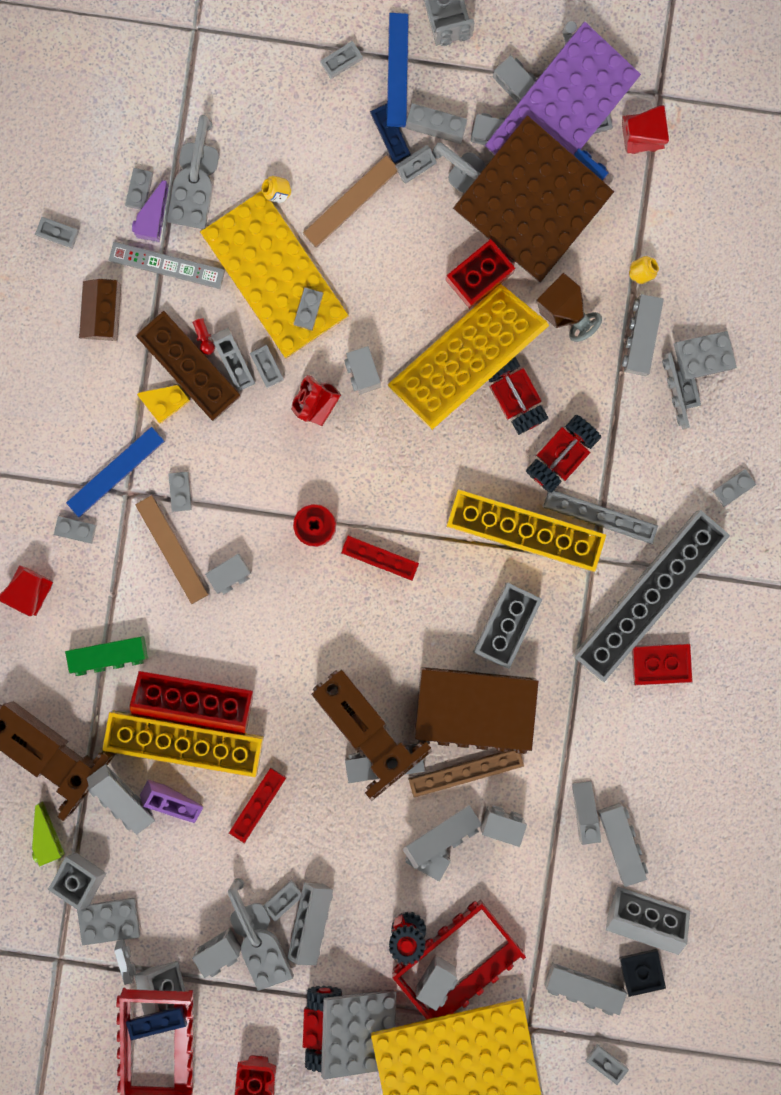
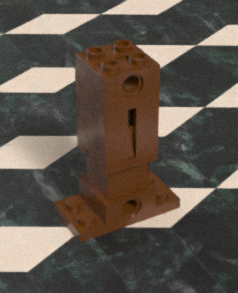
(366, 732)
(46, 754)

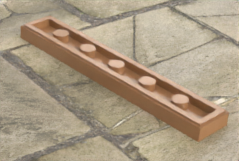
(351, 201)
(171, 549)
(465, 772)

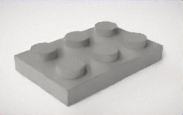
(705, 355)
(109, 921)

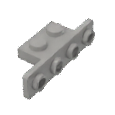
(684, 392)

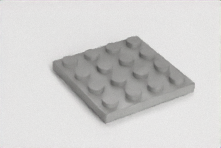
(348, 1030)

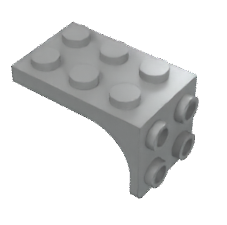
(449, 21)

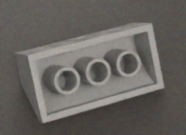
(648, 921)

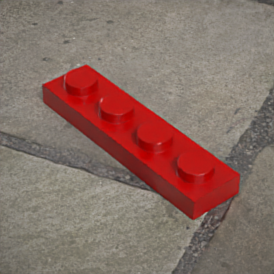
(380, 558)
(257, 805)

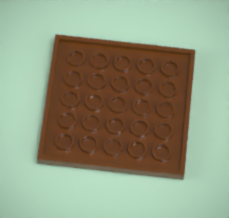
(533, 199)

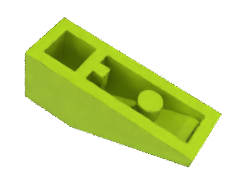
(45, 841)

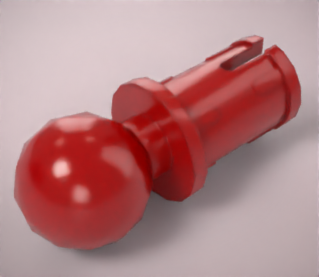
(207, 347)

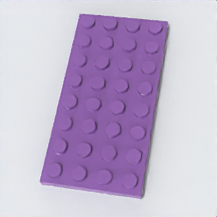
(573, 92)

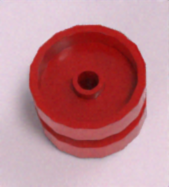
(303, 525)

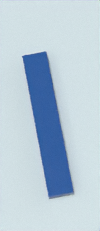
(397, 70)
(115, 472)

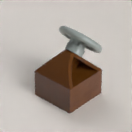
(564, 306)

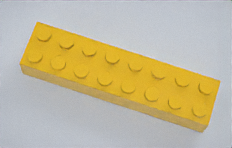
(526, 530)
(183, 744)

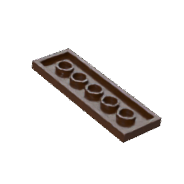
(188, 366)

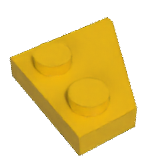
(164, 401)

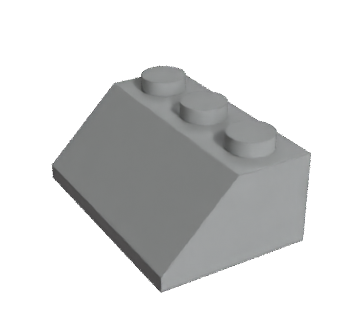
(162, 978)

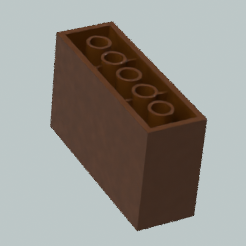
(476, 709)

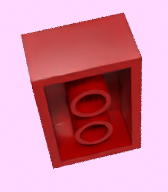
(480, 274)

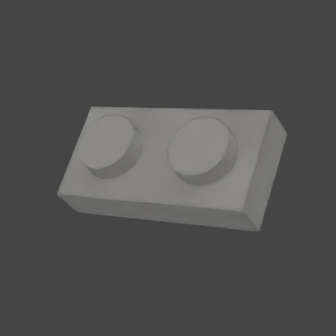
(341, 60)
(416, 164)
(138, 188)
(57, 232)
(308, 309)
(266, 366)
(734, 487)
(180, 491)
(75, 529)
(283, 900)
(123, 958)
(607, 1064)

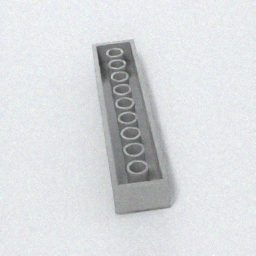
(651, 595)

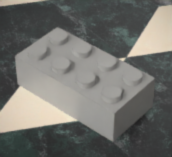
(507, 625)

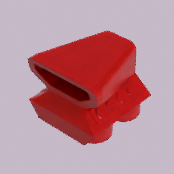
(645, 131)
(315, 401)
(26, 591)
(255, 1076)

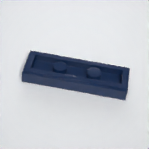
(391, 136)
(156, 1023)

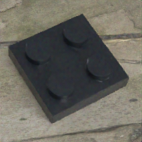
(642, 972)

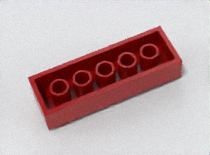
(191, 702)

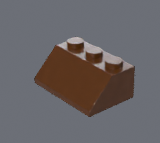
(100, 309)

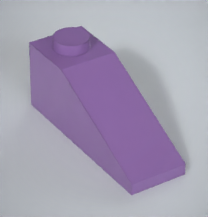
(151, 216)
(170, 802)

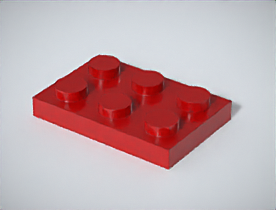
(662, 664)

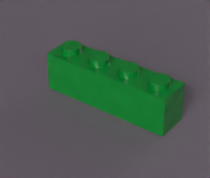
(105, 655)

